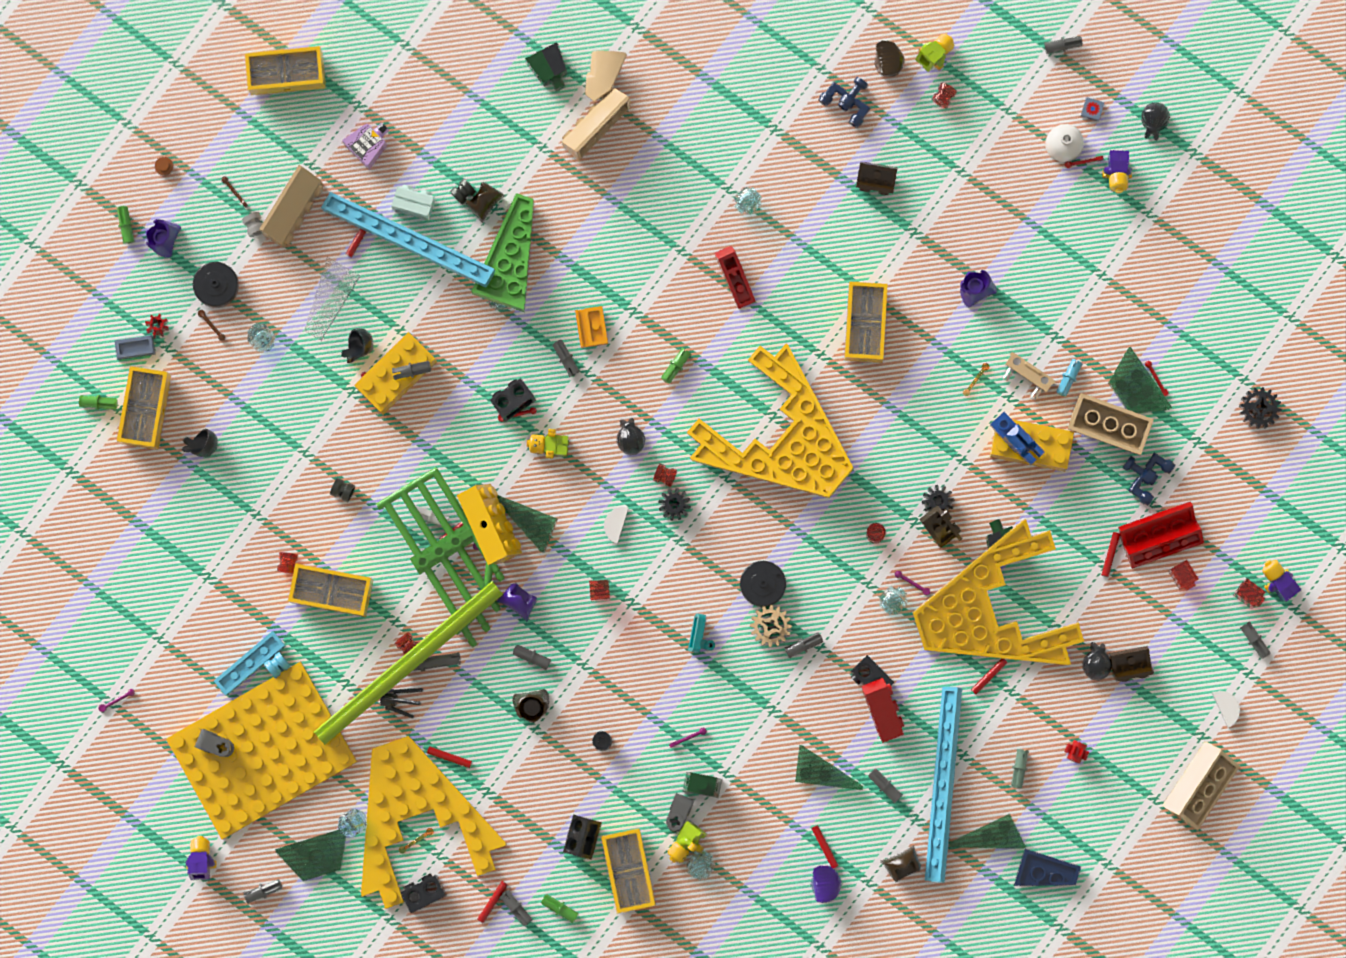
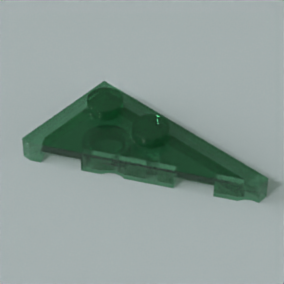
(533, 523)
(817, 771)
(997, 834)

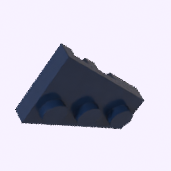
(1044, 870)

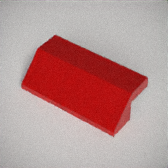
(1161, 535)

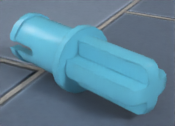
(1069, 377)

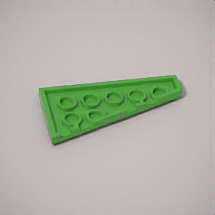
(510, 257)

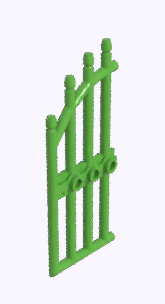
(445, 547)

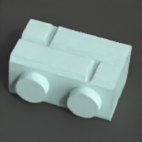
(413, 202)

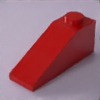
(734, 276)

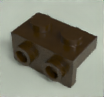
(876, 178)
(939, 526)
(1131, 664)

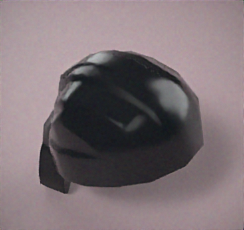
(1154, 119)
(359, 344)
(630, 437)
(202, 445)
(1097, 662)

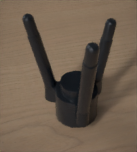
(391, 699)

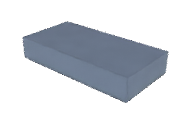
(135, 347)

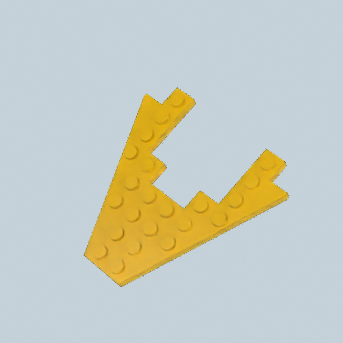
(805, 455)
(963, 619)
(402, 787)

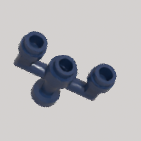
(848, 100)
(1147, 475)

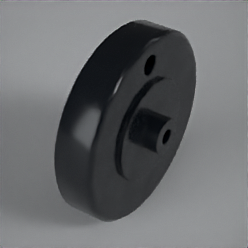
(215, 284)
(763, 583)

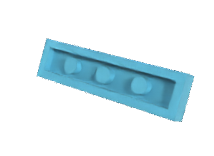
(249, 663)

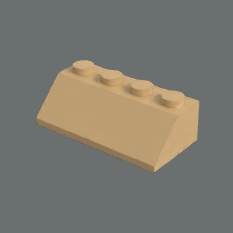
(596, 123)
(291, 207)
(1110, 424)
(1201, 785)

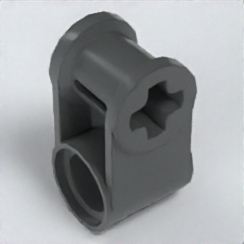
(212, 742)
(679, 809)

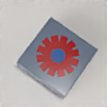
(1092, 109)

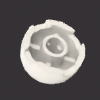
(1065, 149)

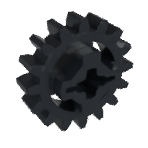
(1268, 408)

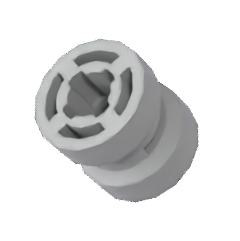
(253, 224)

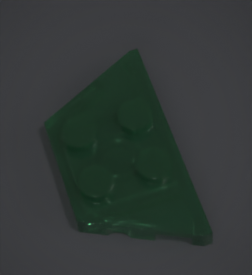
(1136, 387)
(315, 855)

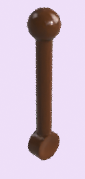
(225, 180)
(201, 313)

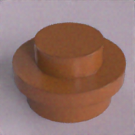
(163, 166)

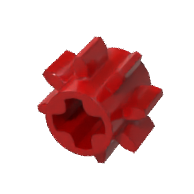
(157, 331)
(1076, 751)

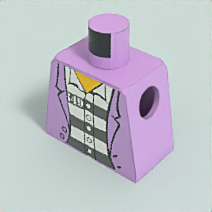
(367, 143)

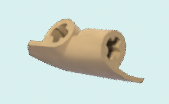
(603, 72)

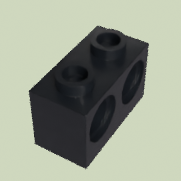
(515, 404)
(875, 672)
(582, 837)
(425, 897)

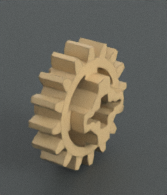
(775, 614)

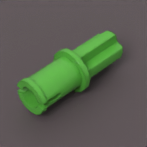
(125, 225)
(676, 365)
(98, 402)
(559, 908)

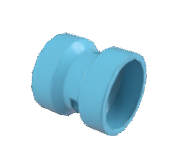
(277, 665)

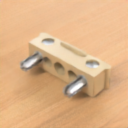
(1030, 372)

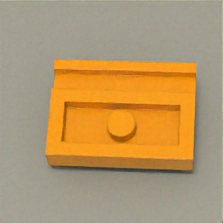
(591, 327)

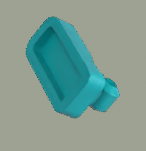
(696, 638)

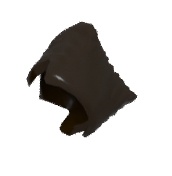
(888, 59)
(484, 201)
(531, 705)
(902, 864)

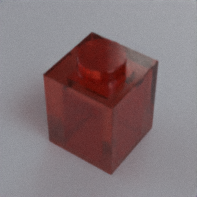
(1183, 576)
(599, 590)
(1250, 594)

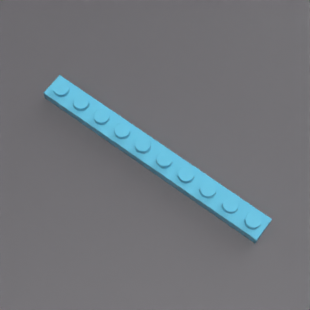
(408, 239)
(943, 784)

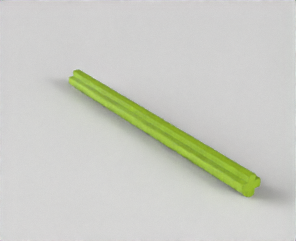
(408, 663)

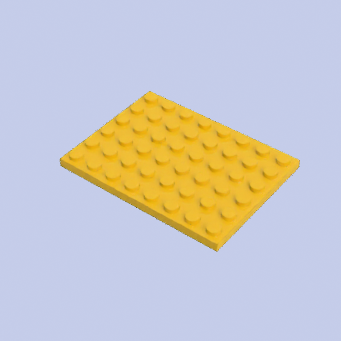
(272, 754)

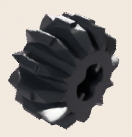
(944, 498)
(668, 507)

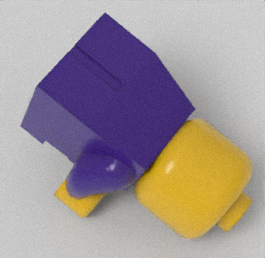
(1118, 170)
(1280, 581)
(200, 861)

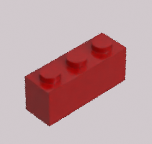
(883, 710)

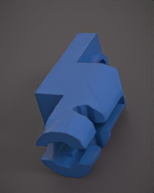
(1016, 438)

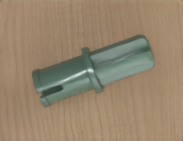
(1019, 768)

